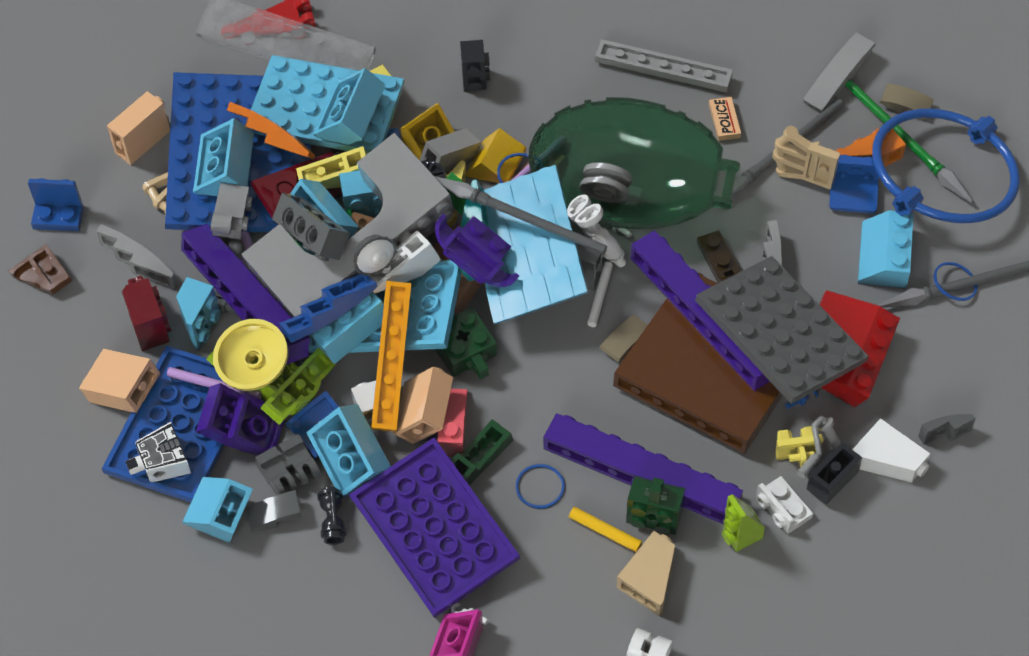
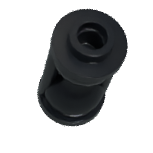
(333, 526)

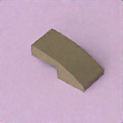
(903, 98)
(623, 338)

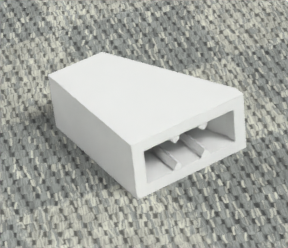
(891, 453)

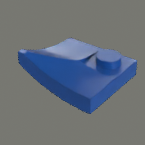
(309, 417)

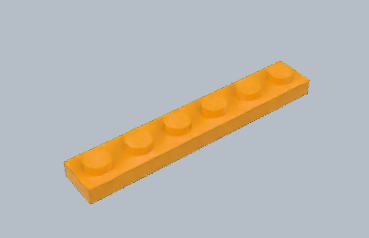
(391, 356)

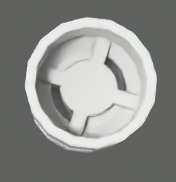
(658, 646)

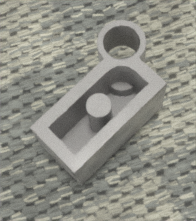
(230, 211)

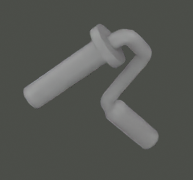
(821, 424)

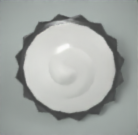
(374, 254)

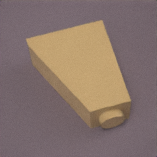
(649, 572)

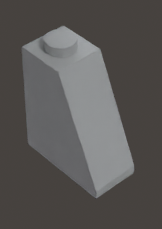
(451, 149)

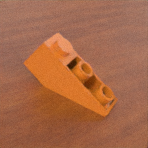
(892, 147)

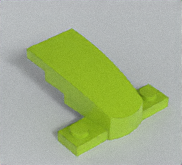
(294, 386)

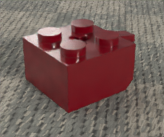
(146, 313)

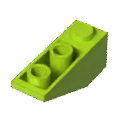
(741, 524)

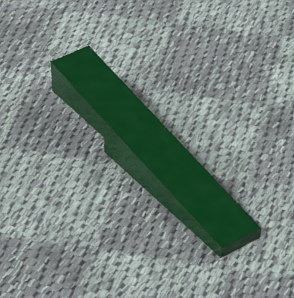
(482, 451)

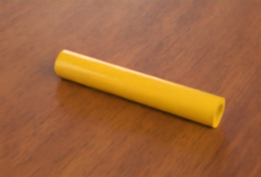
(605, 529)

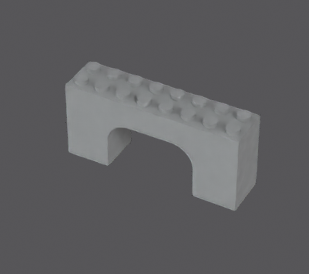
(410, 203)

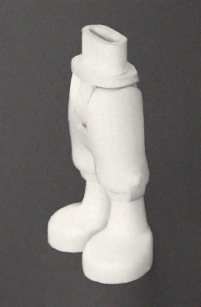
(587, 218)

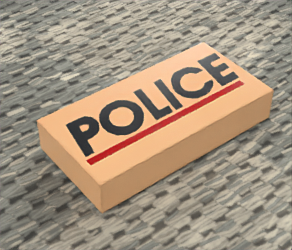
(724, 119)

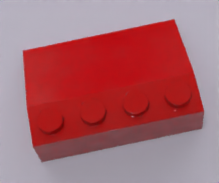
(872, 330)

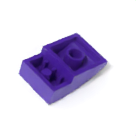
(237, 421)

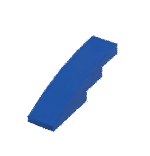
(335, 302)

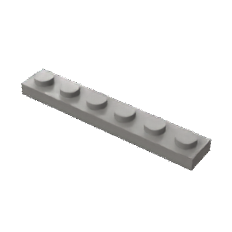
(663, 65)

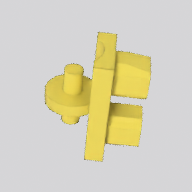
(796, 448)

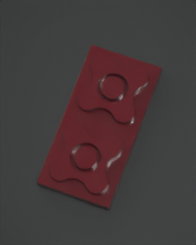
(273, 185)

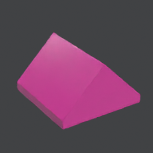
(458, 634)

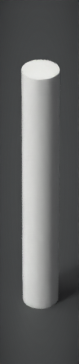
(600, 294)

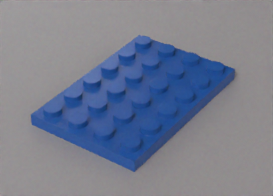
(182, 406)

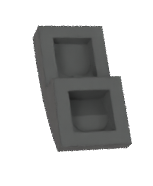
(951, 425)
(272, 510)

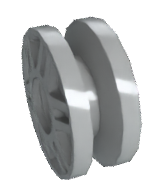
(606, 182)

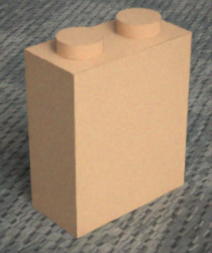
(139, 127)
(119, 380)
(423, 405)

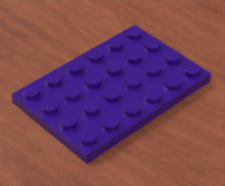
(434, 527)

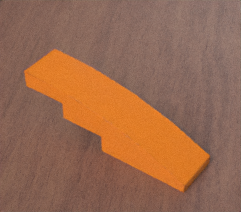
(276, 135)

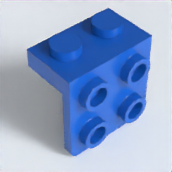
(855, 185)

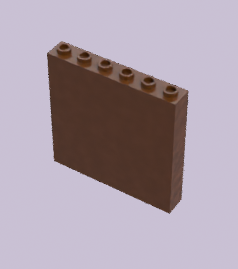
(692, 382)

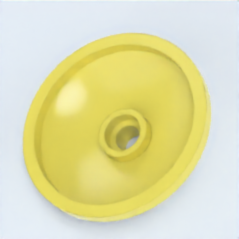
(243, 344)

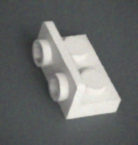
(783, 504)

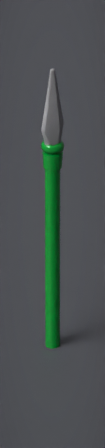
(946, 177)

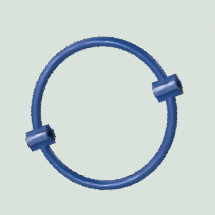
(911, 198)

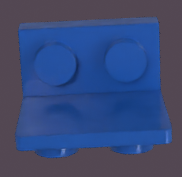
(56, 205)

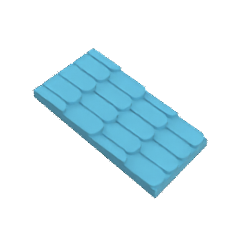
(546, 262)

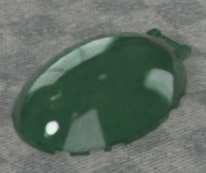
(667, 154)

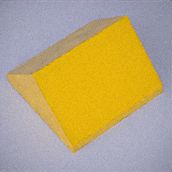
(425, 127)
(491, 153)

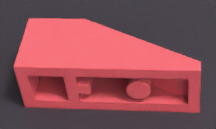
(452, 435)

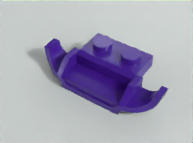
(475, 251)

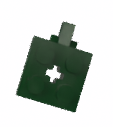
(468, 345)
(655, 505)

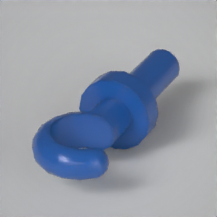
(802, 401)

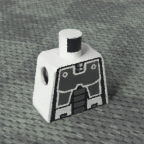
(159, 455)

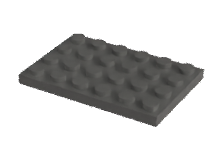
(781, 329)

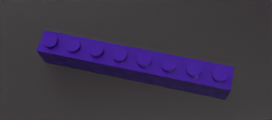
(237, 283)
(681, 287)
(624, 460)

